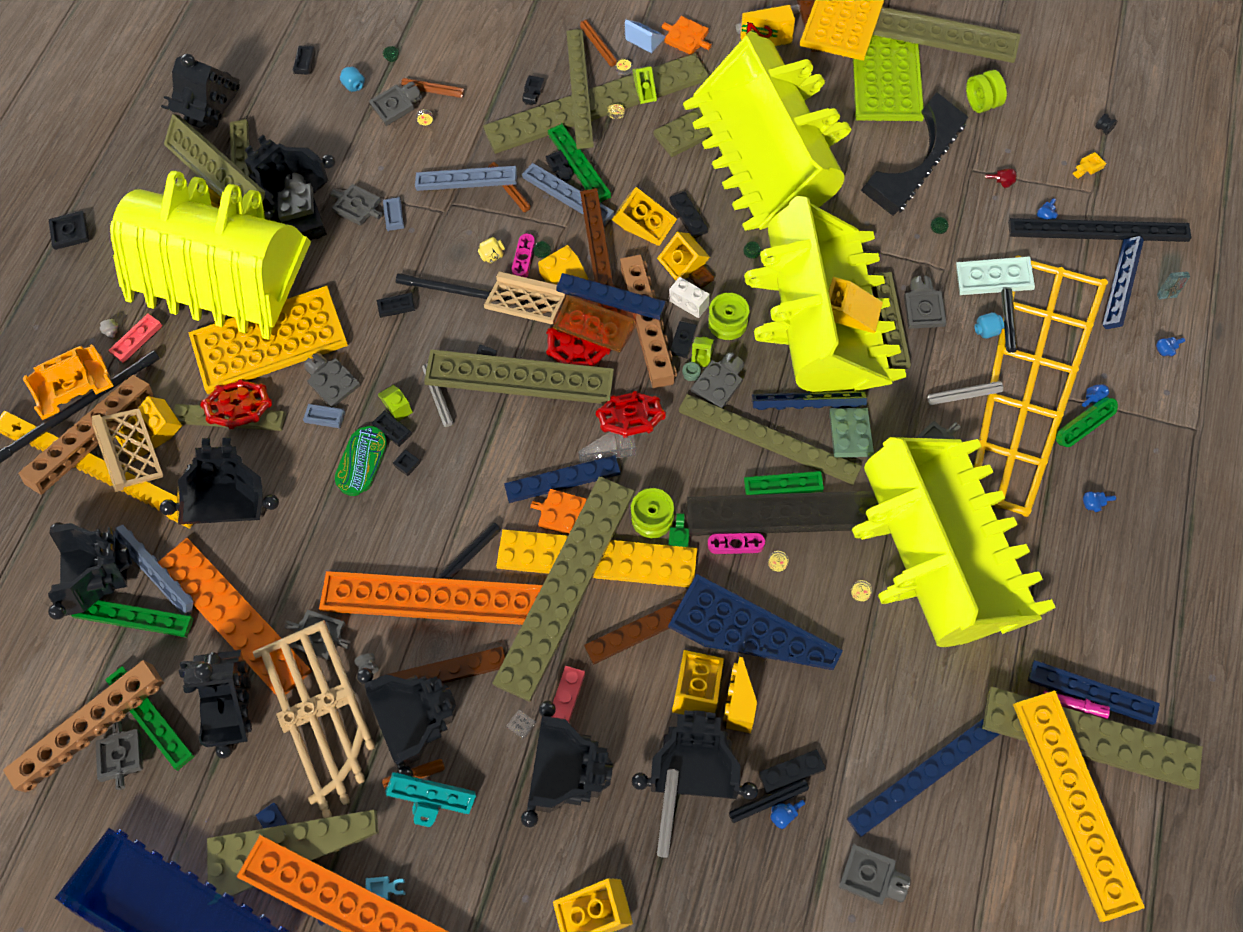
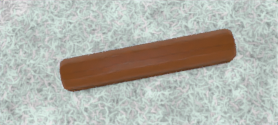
(422, 770)

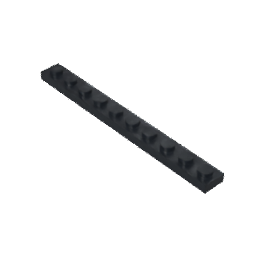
(1099, 229)

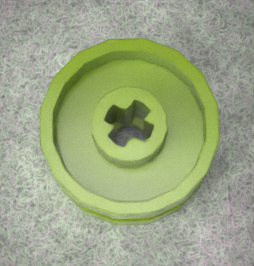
(986, 91)
(728, 316)
(652, 513)

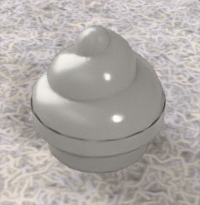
(109, 327)

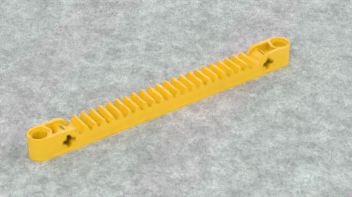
(148, 493)

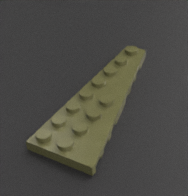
(308, 839)

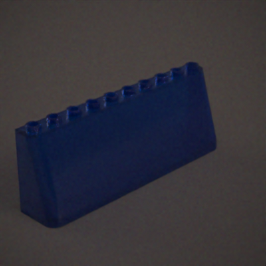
(137, 891)

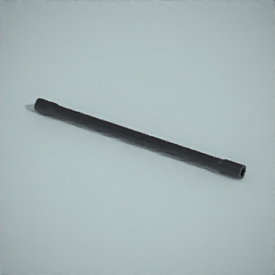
(409, 280)
(7, 451)

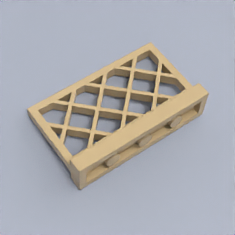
(529, 289)
(109, 449)

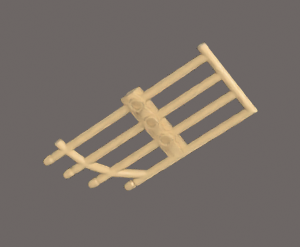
(312, 708)

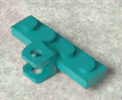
(429, 797)

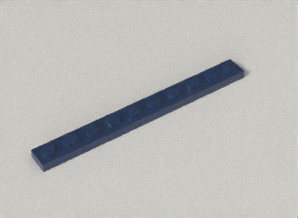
(920, 778)

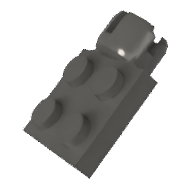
(395, 102)
(295, 199)
(924, 305)
(330, 379)
(719, 380)
(873, 877)

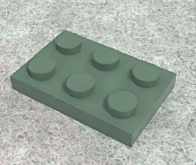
(851, 432)

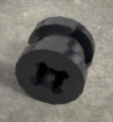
(1106, 124)

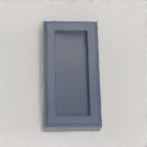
(393, 214)
(324, 416)

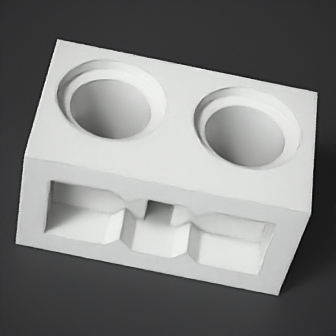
(689, 297)

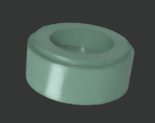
(691, 371)

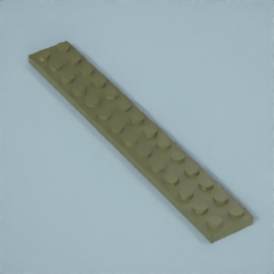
(535, 122)

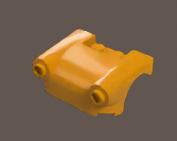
(66, 378)

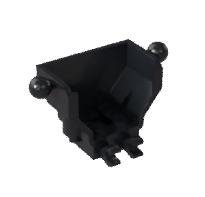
(200, 91)
(272, 164)
(218, 488)
(89, 568)
(223, 698)
(408, 713)
(701, 757)
(565, 768)

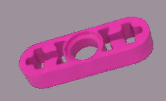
(522, 250)
(740, 536)

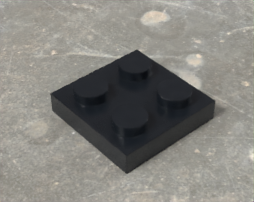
(68, 230)

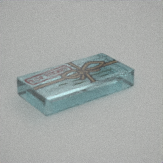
(1173, 285)

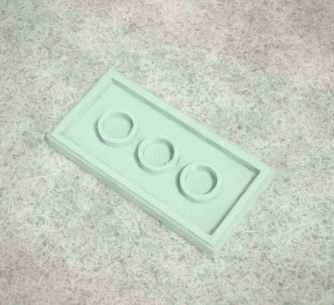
(994, 275)

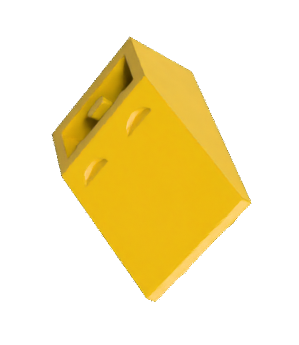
(854, 305)
(159, 422)
(743, 704)

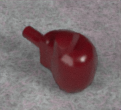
(1005, 176)

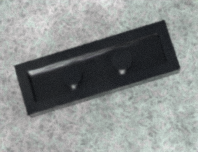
(688, 214)
(791, 771)

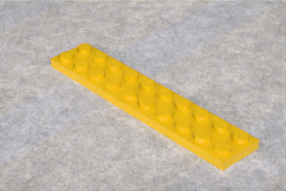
(620, 562)
(1078, 807)

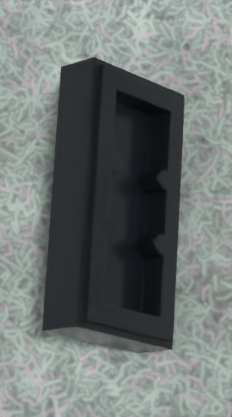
(304, 60)
(395, 305)
(683, 339)
(392, 428)

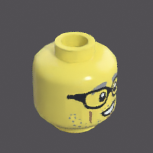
(491, 250)

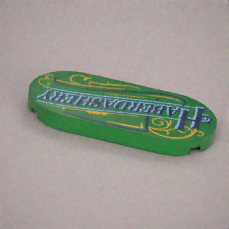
(361, 461)

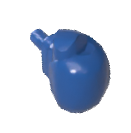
(1047, 210)
(1168, 346)
(1095, 394)
(1095, 500)
(784, 814)

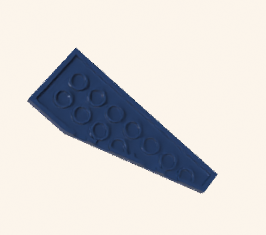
(734, 624)

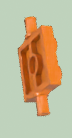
(686, 35)
(559, 511)

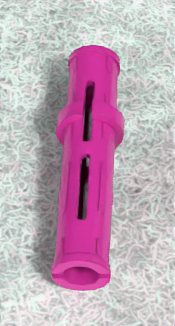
(1083, 706)

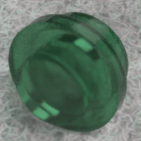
(391, 53)
(939, 225)
(542, 249)
(752, 250)

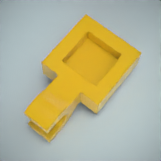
(1090, 163)

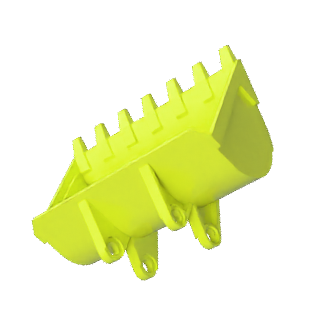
(768, 131)
(206, 254)
(806, 255)
(948, 540)

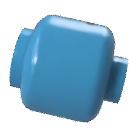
(352, 79)
(989, 325)

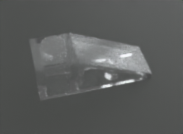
(607, 446)

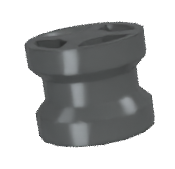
(367, 661)

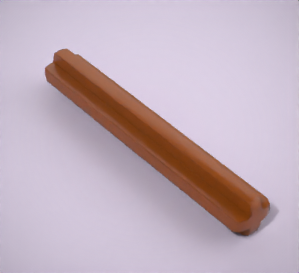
(598, 43)
(435, 88)
(515, 194)

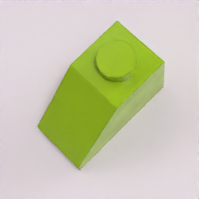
(644, 84)
(702, 351)
(395, 402)

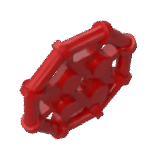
(573, 350)
(226, 404)
(639, 414)

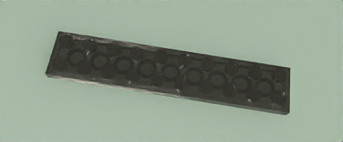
(778, 512)

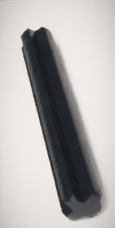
(1009, 320)
(475, 547)
(768, 800)

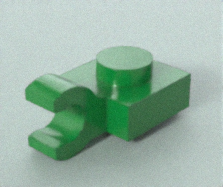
(679, 536)

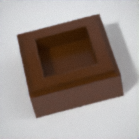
(701, 277)

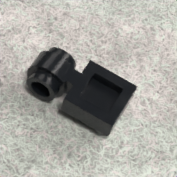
(532, 87)
(560, 164)

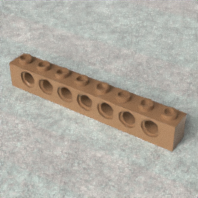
(658, 376)
(81, 438)
(20, 770)

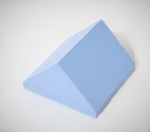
(642, 35)

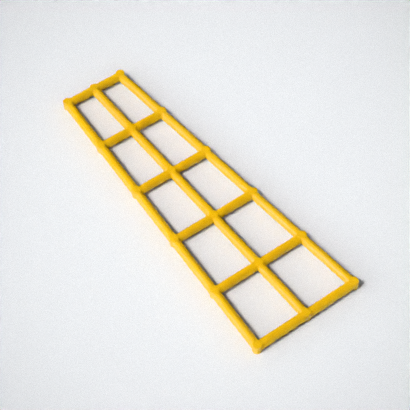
(1025, 405)

